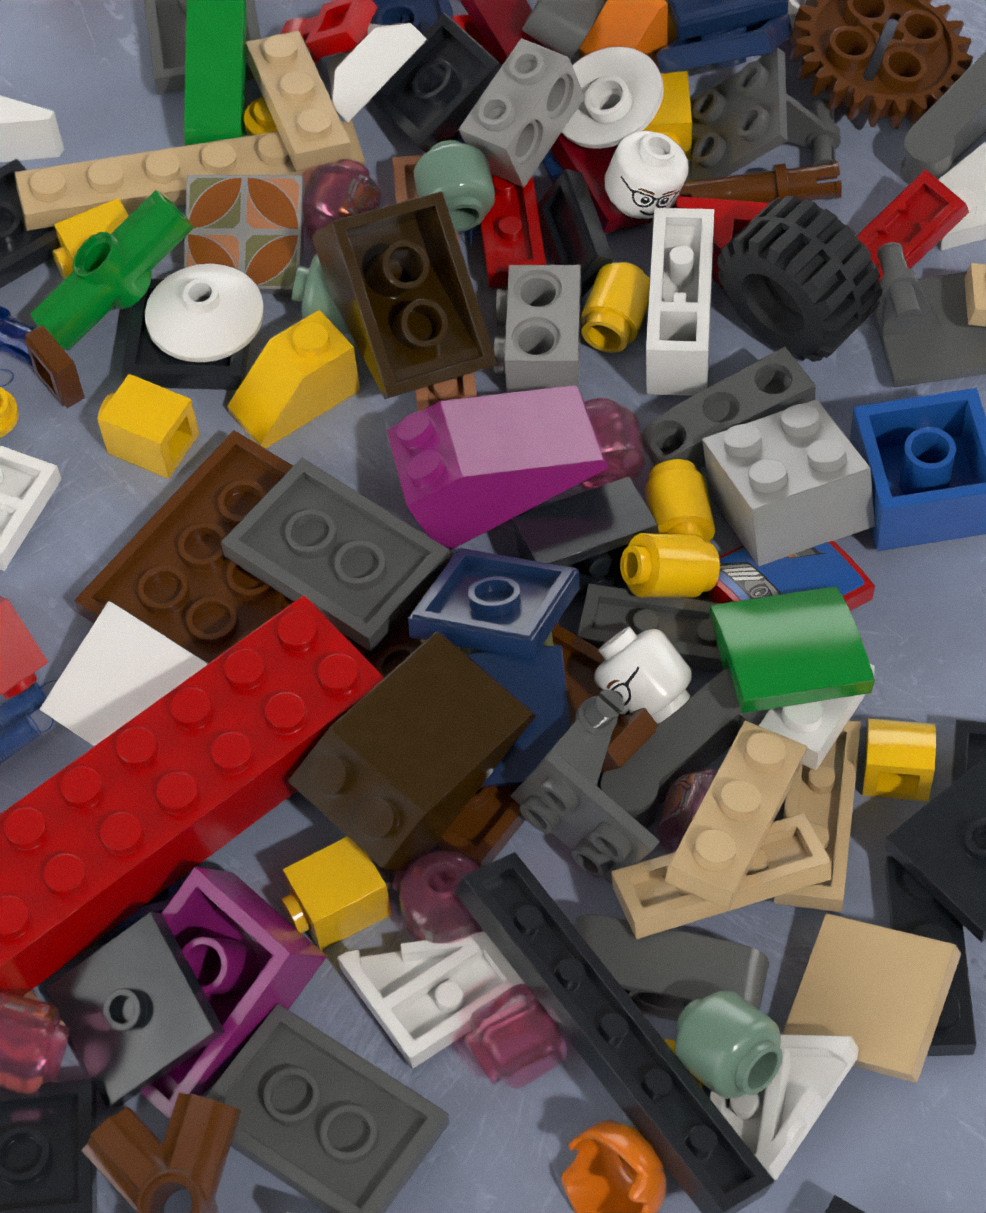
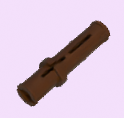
(770, 184)

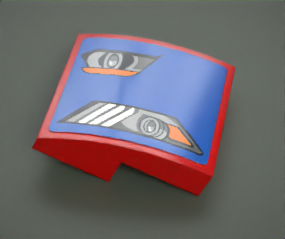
(807, 570)

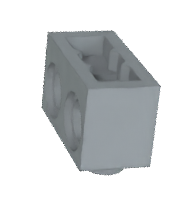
(523, 111)
(541, 327)

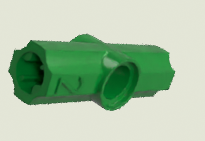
(112, 270)

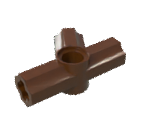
(188, 1158)

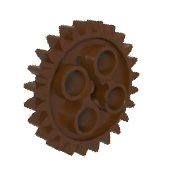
(919, 65)

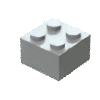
(789, 482)

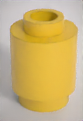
(615, 307)
(679, 499)
(669, 565)

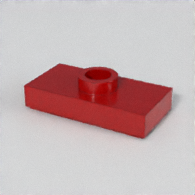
(915, 220)

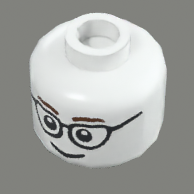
(646, 174)
(644, 673)

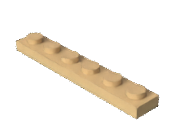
(69, 189)

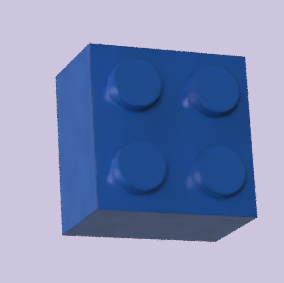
(924, 467)

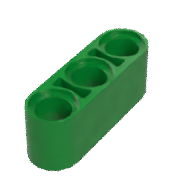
(214, 70)

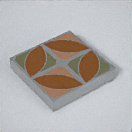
(248, 225)

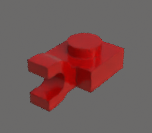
(335, 29)

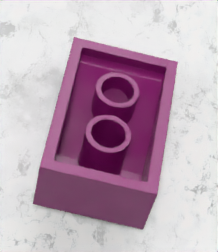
(492, 458)
(245, 964)

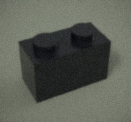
(586, 532)

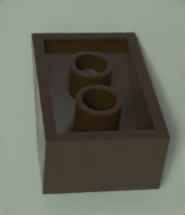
(405, 294)
(412, 753)

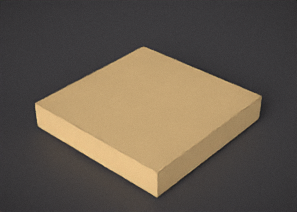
(878, 990)

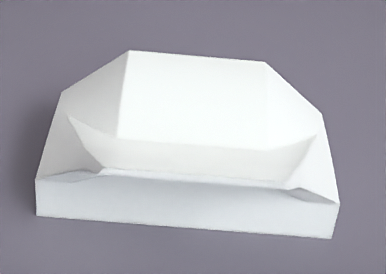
(361, 73)

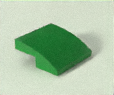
(791, 649)

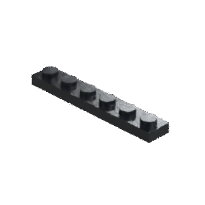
(614, 1037)

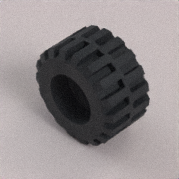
(800, 278)

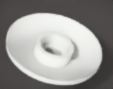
(617, 79)
(206, 329)

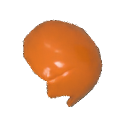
(614, 1171)

